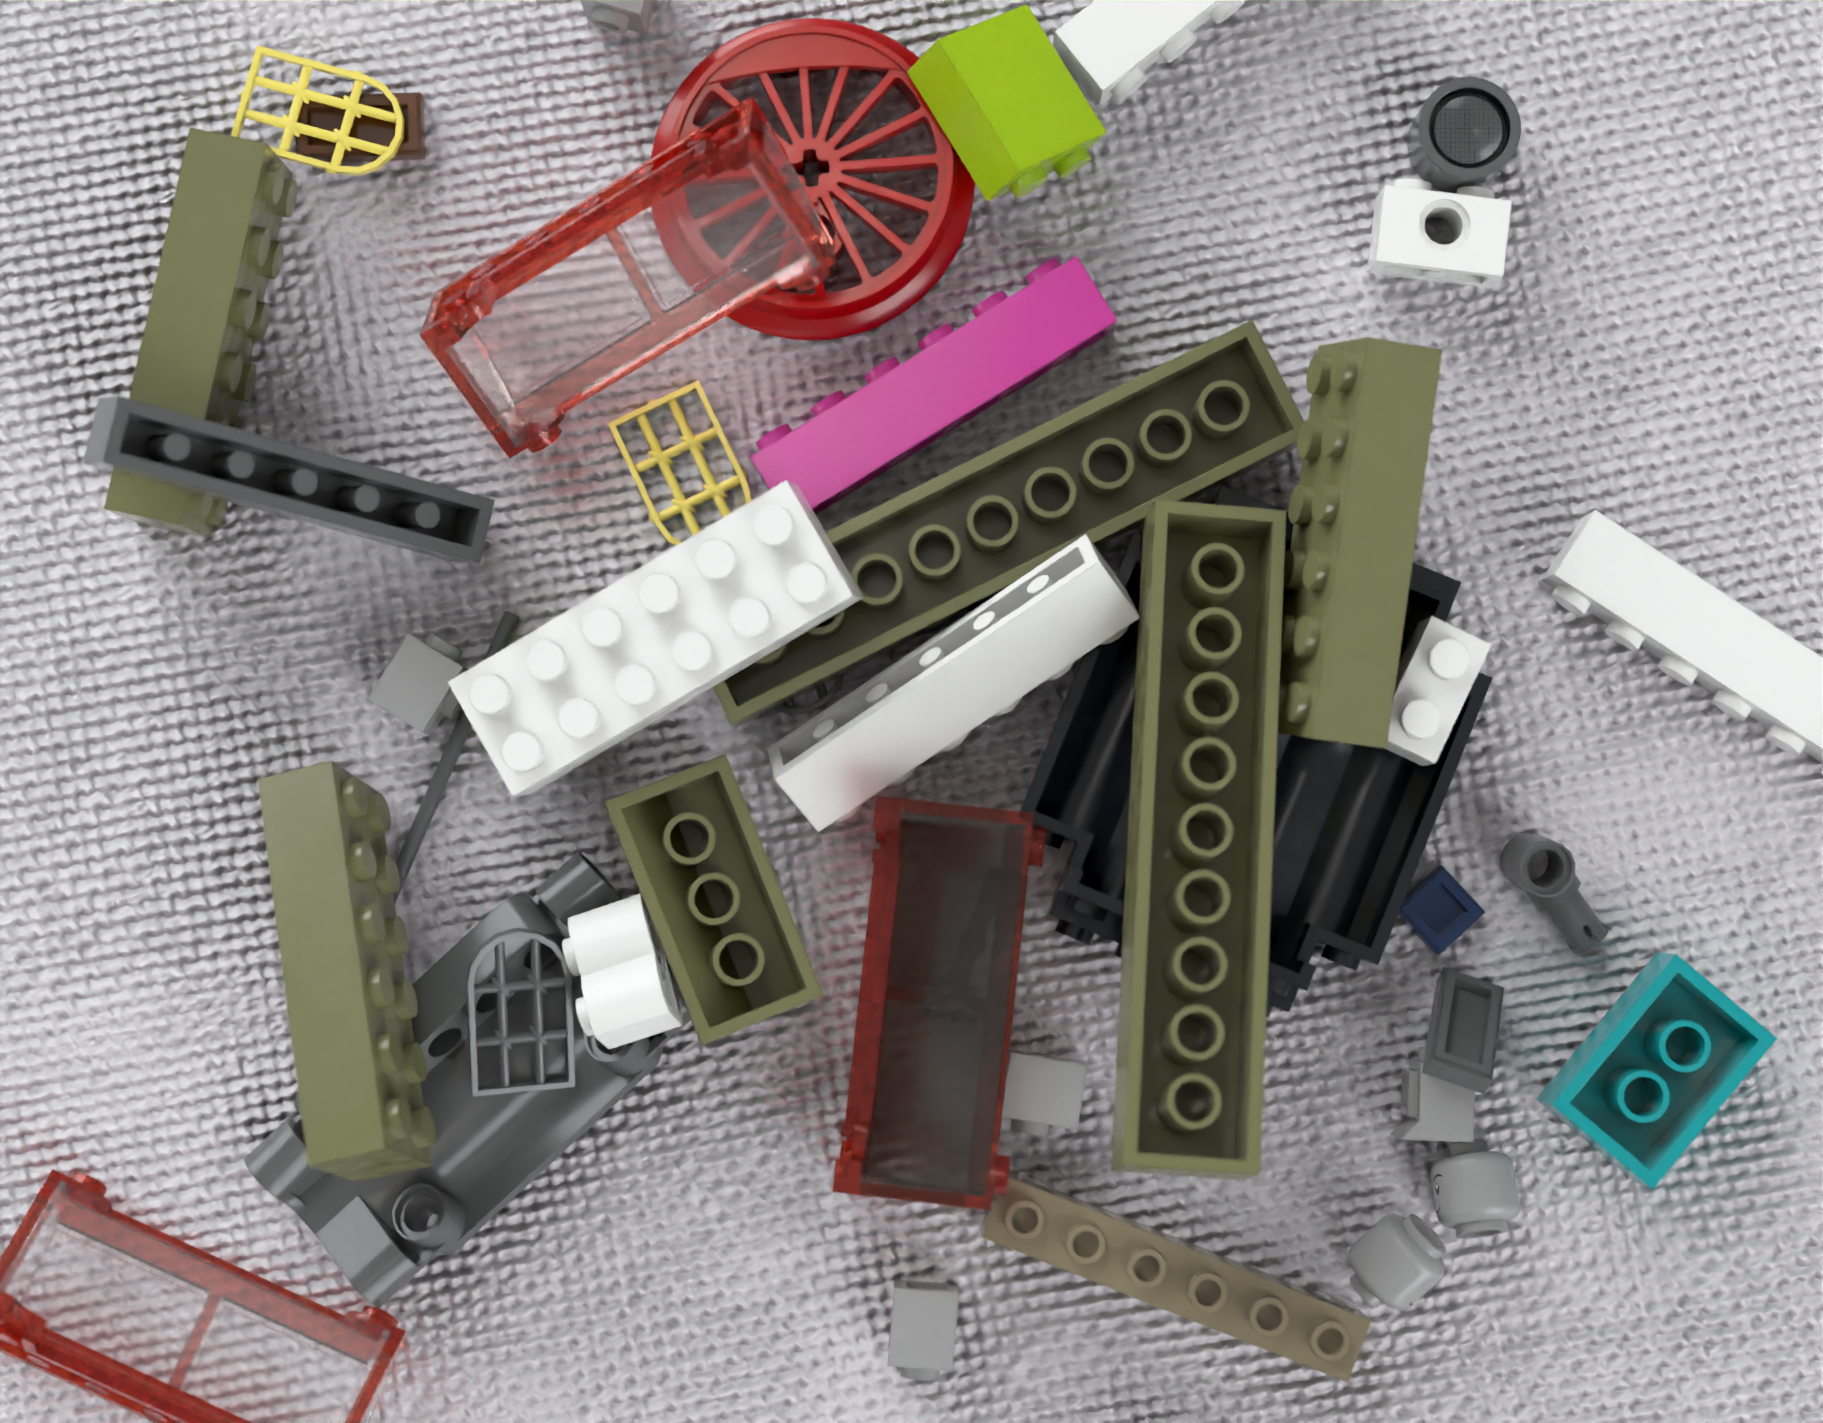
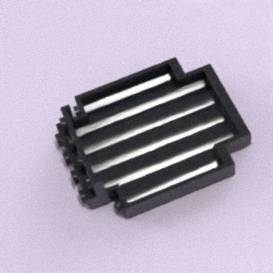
(1343, 812)

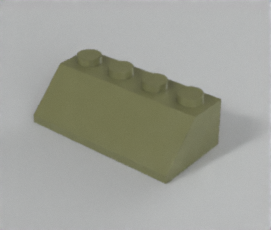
(713, 899)

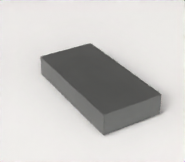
(1463, 1030)

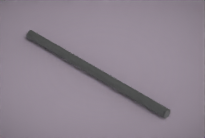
(446, 765)

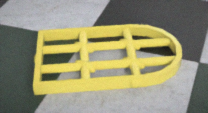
(302, 94)
(663, 459)

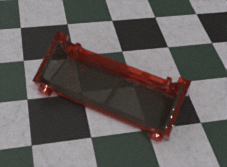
(937, 1003)

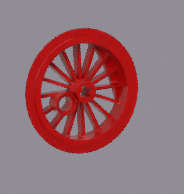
(840, 45)

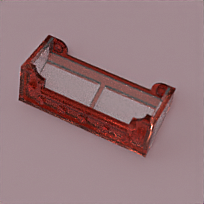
(627, 277)
(177, 1326)

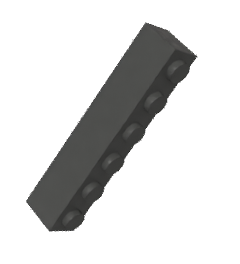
(287, 480)

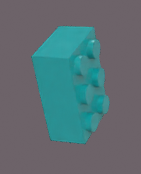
(1656, 1068)

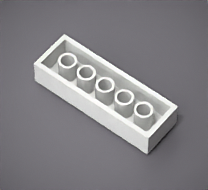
(655, 639)

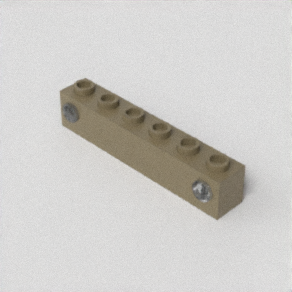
(1177, 1275)

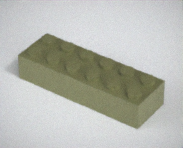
(207, 308)
(1354, 537)
(345, 974)

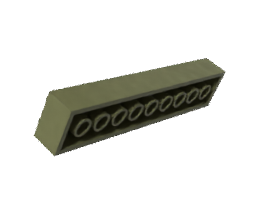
(1030, 498)
(1200, 843)

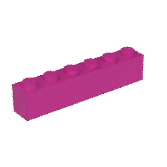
(939, 387)

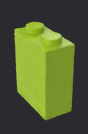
(1007, 103)

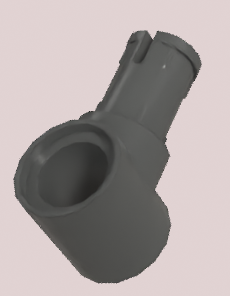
(1555, 889)

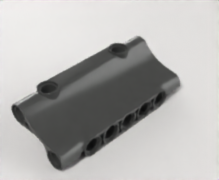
(483, 1143)

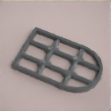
(537, 1034)

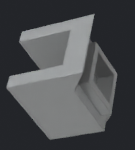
(1434, 1107)

